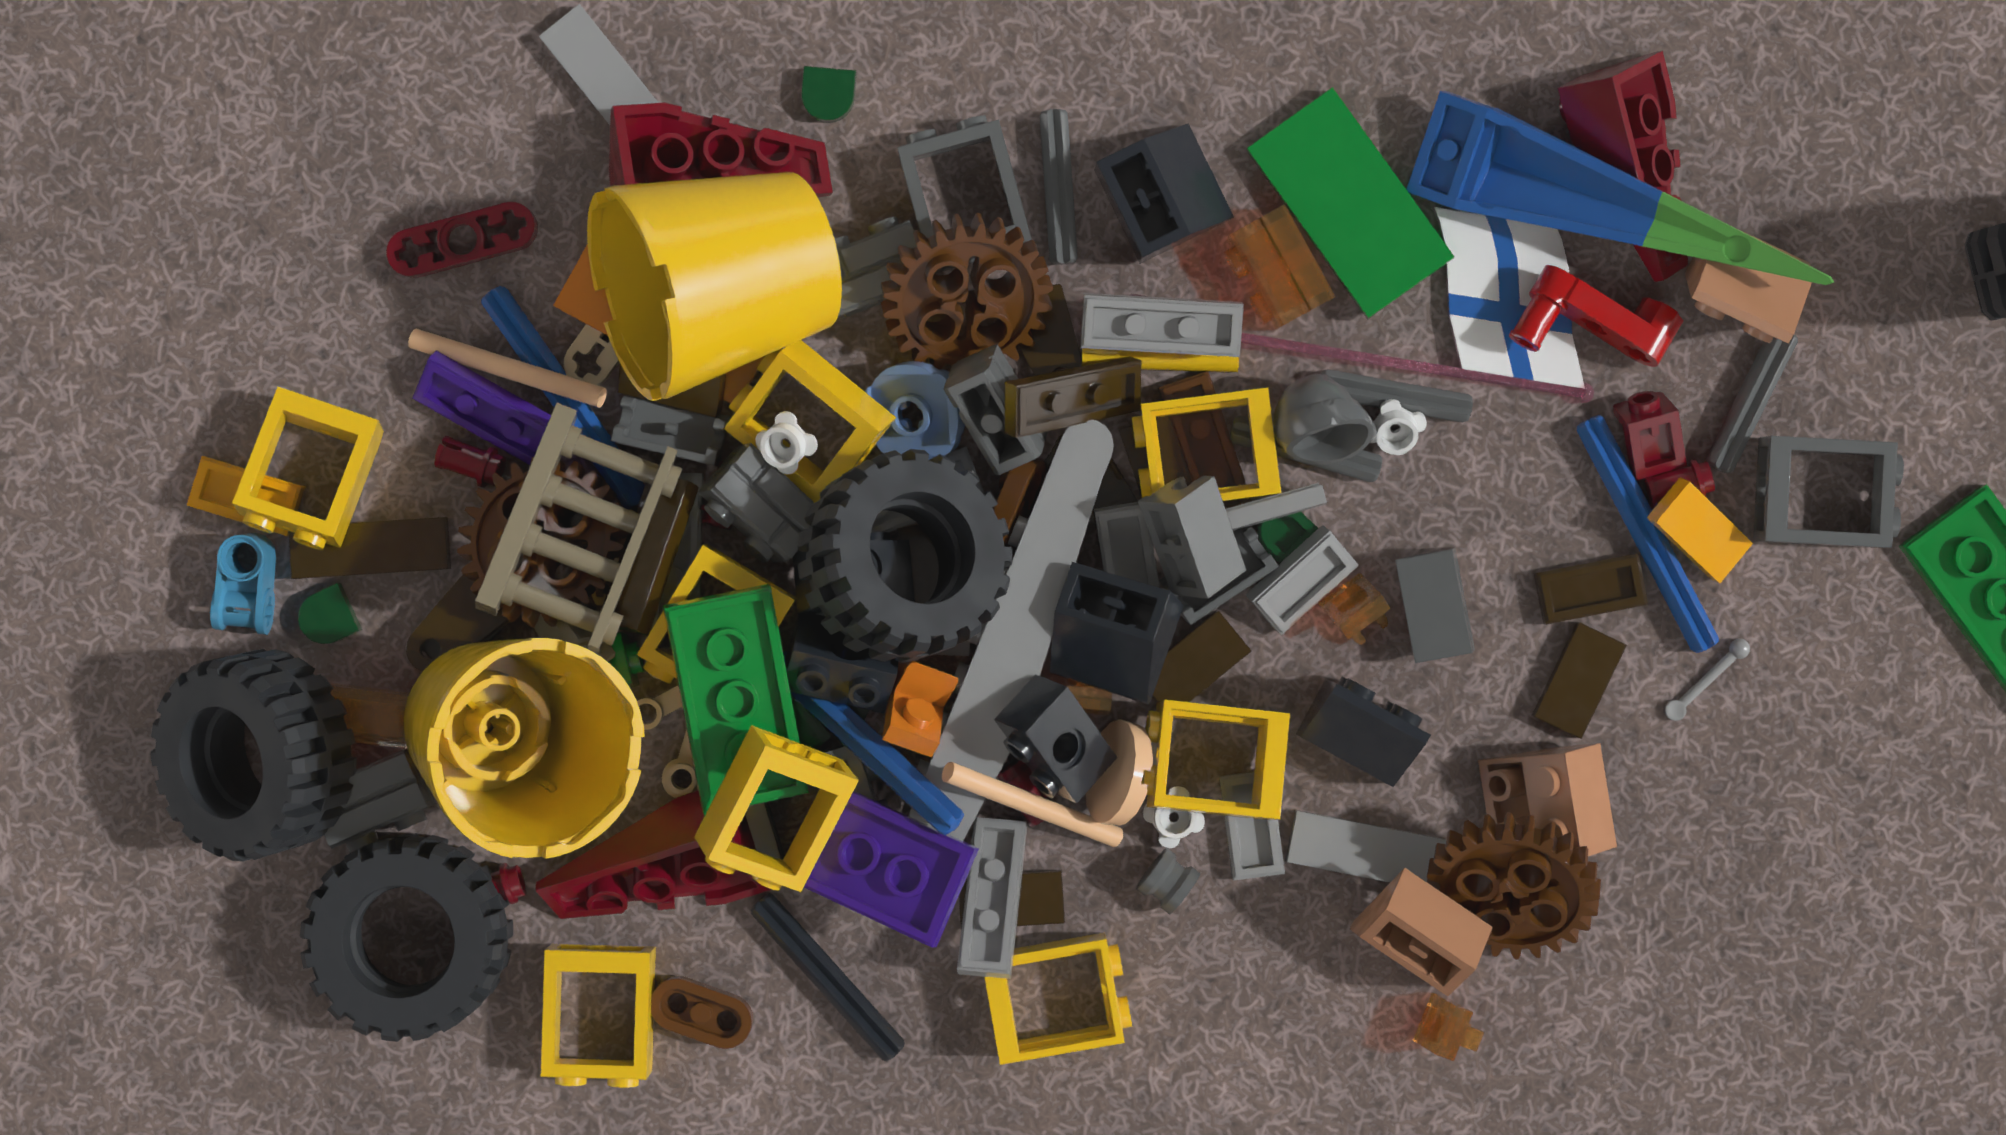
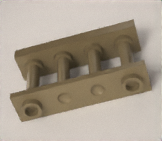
(545, 488)

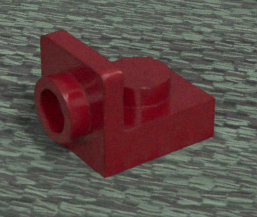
(1651, 433)

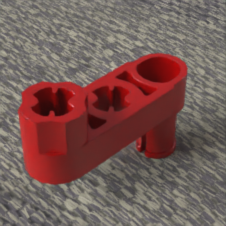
(1638, 335)

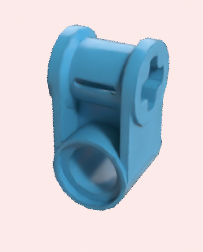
(244, 588)

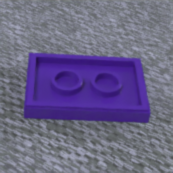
(892, 869)

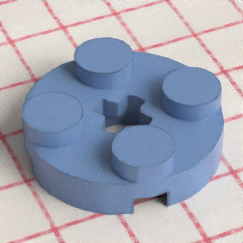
(923, 385)

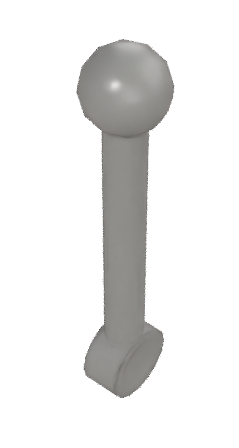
(1676, 709)

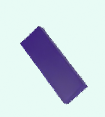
(481, 406)

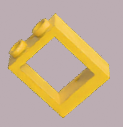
(832, 388)
(325, 419)
(1260, 431)
(726, 570)
(756, 755)
(1269, 759)
(598, 959)
(1116, 1008)

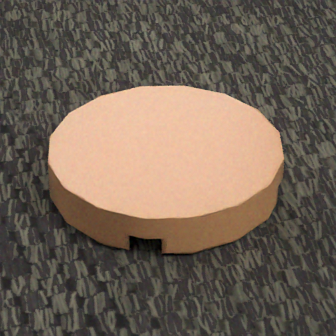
(1119, 791)

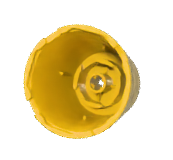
(710, 274)
(557, 751)

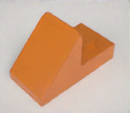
(917, 707)

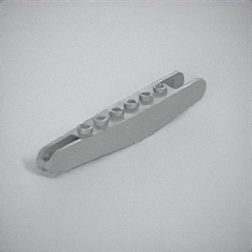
(1019, 635)

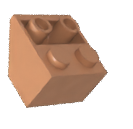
(1761, 300)
(1554, 786)
(1424, 931)

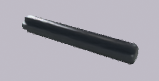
(827, 977)

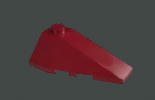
(1621, 121)
(673, 145)
(648, 864)

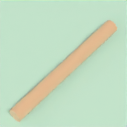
(509, 368)
(1031, 804)

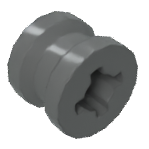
(1168, 881)

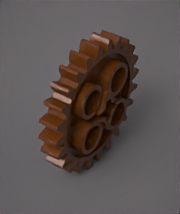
(919, 293)
(537, 569)
(1519, 882)

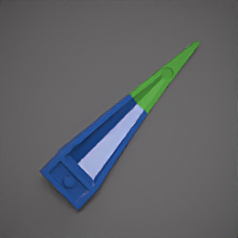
(1513, 171)

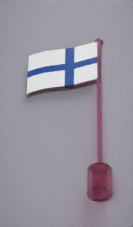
(1485, 299)

